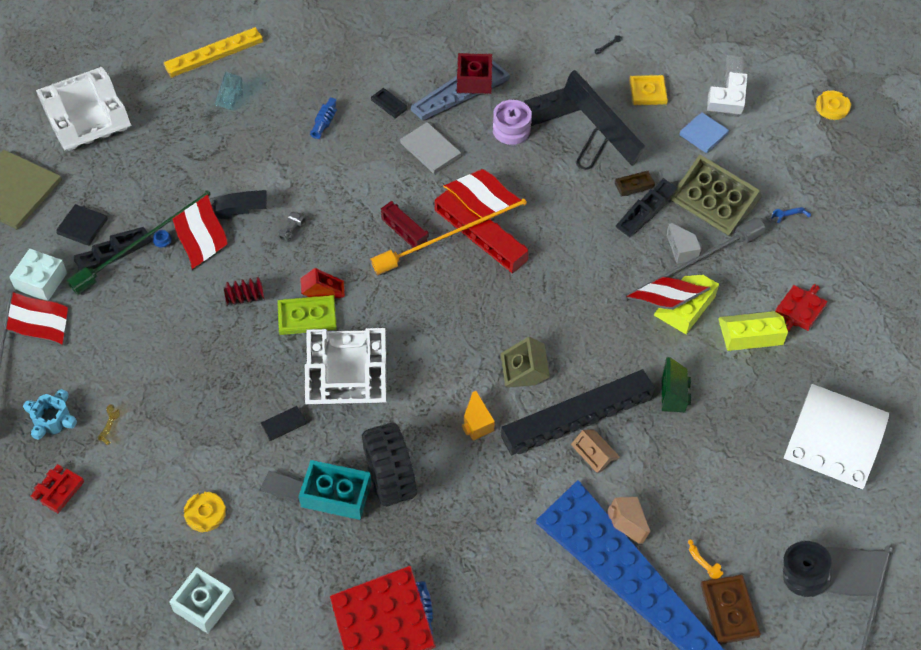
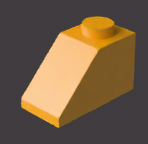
(477, 418)

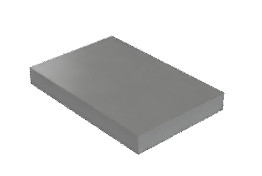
(430, 148)

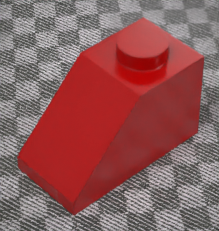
(321, 284)

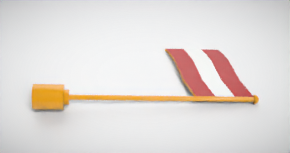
(479, 193)

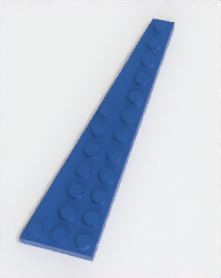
(591, 538)

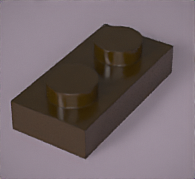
(634, 183)

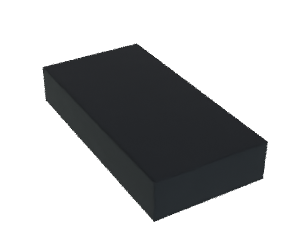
(389, 103)
(283, 423)

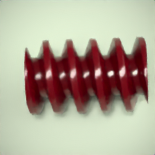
(243, 291)

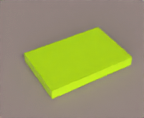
(306, 314)

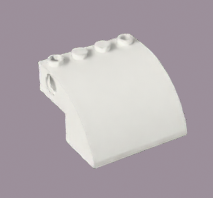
(83, 108)
(345, 367)
(837, 436)

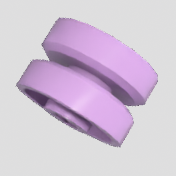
(512, 122)

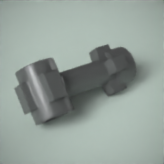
(295, 219)

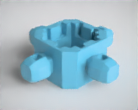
(46, 401)

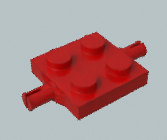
(801, 307)

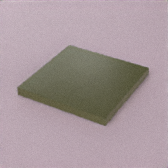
(22, 188)

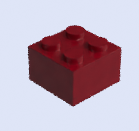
(474, 73)

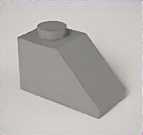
(683, 243)

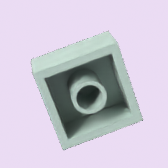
(38, 275)
(202, 600)

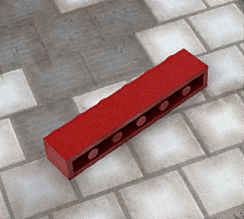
(486, 234)

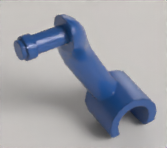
(779, 213)

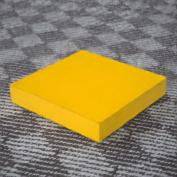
(648, 90)

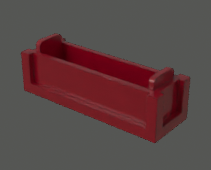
(403, 225)

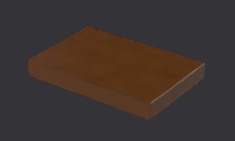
(730, 609)

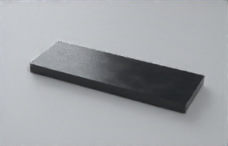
(603, 118)

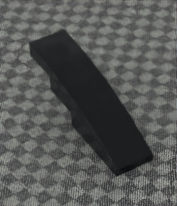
(238, 203)
(646, 208)
(104, 251)

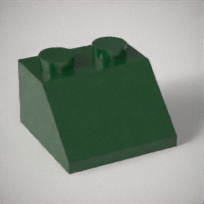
(675, 387)

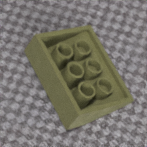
(716, 195)

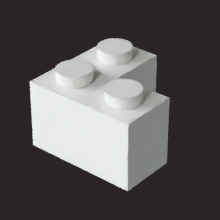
(730, 98)

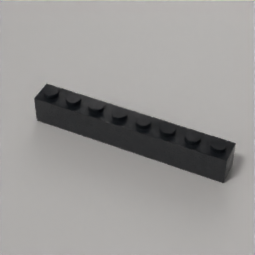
(577, 412)

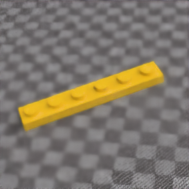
(213, 52)

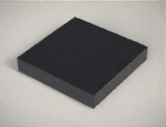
(81, 224)

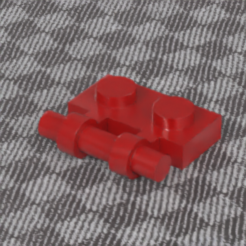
(61, 491)

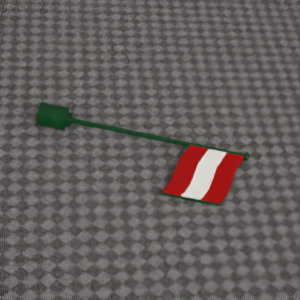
(196, 229)

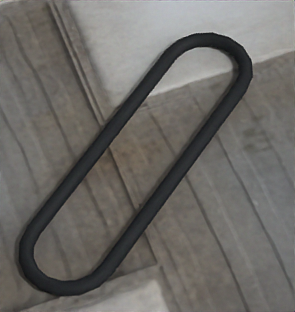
(586, 168)

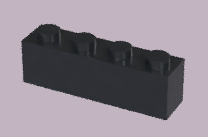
(550, 106)

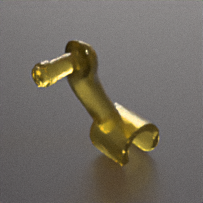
(112, 416)

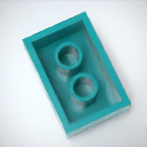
(335, 489)

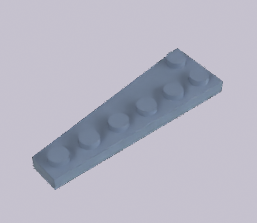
(447, 95)

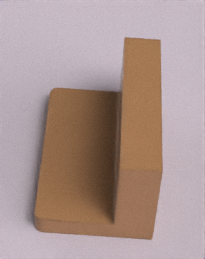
(594, 449)

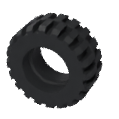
(389, 464)

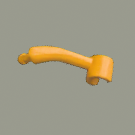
(713, 571)

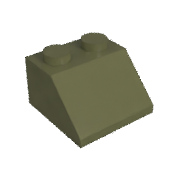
(525, 363)

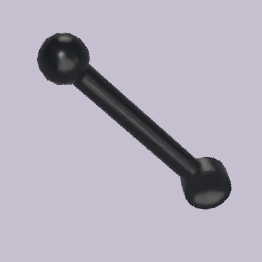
(617, 39)

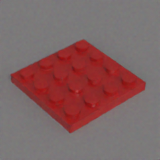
(383, 614)

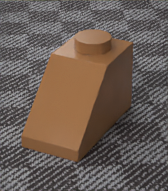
(629, 518)

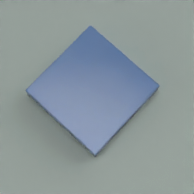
(704, 132)

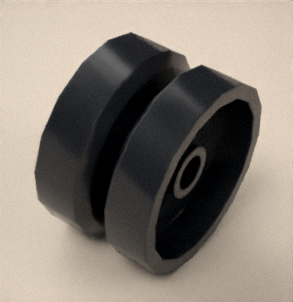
(807, 568)

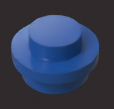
(162, 238)

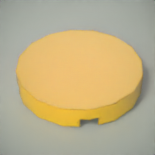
(833, 105)
(204, 512)

